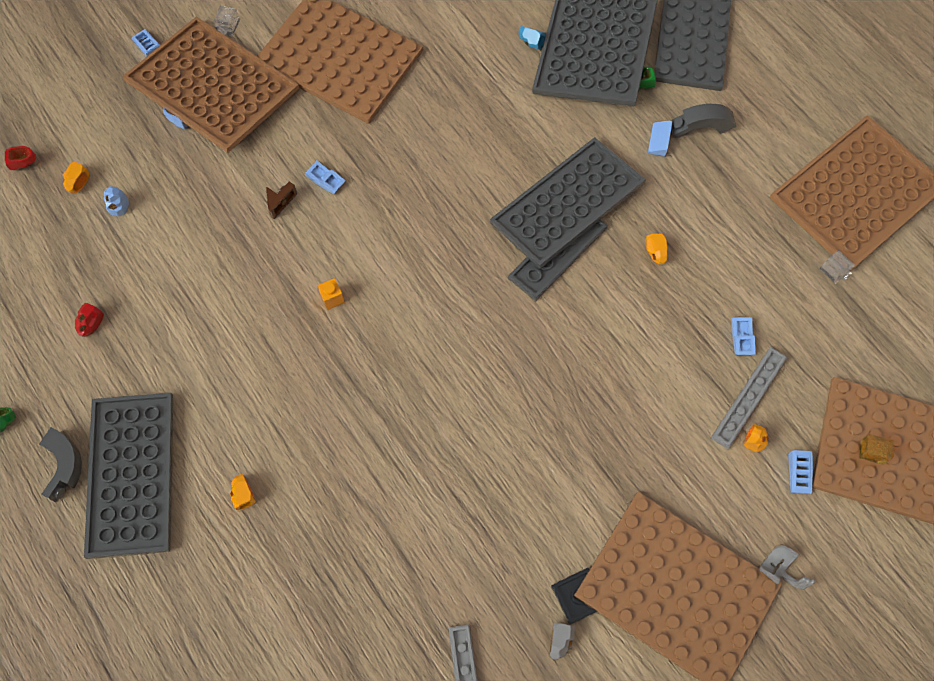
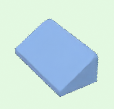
(660, 138)

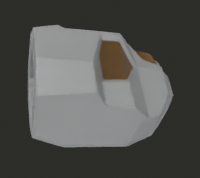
(561, 640)

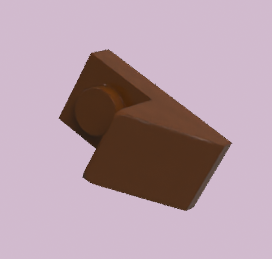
(279, 201)

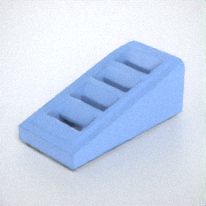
(147, 45)
(793, 471)

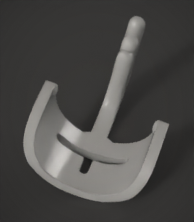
(788, 556)

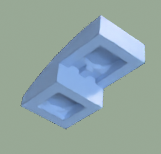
(324, 178)
(743, 336)

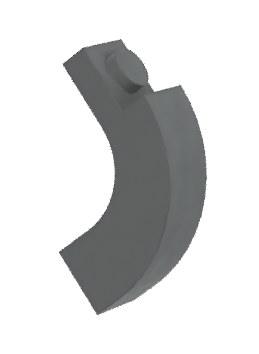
(701, 116)
(68, 463)

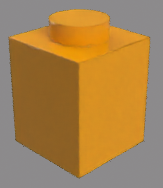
(331, 294)

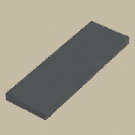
(537, 281)

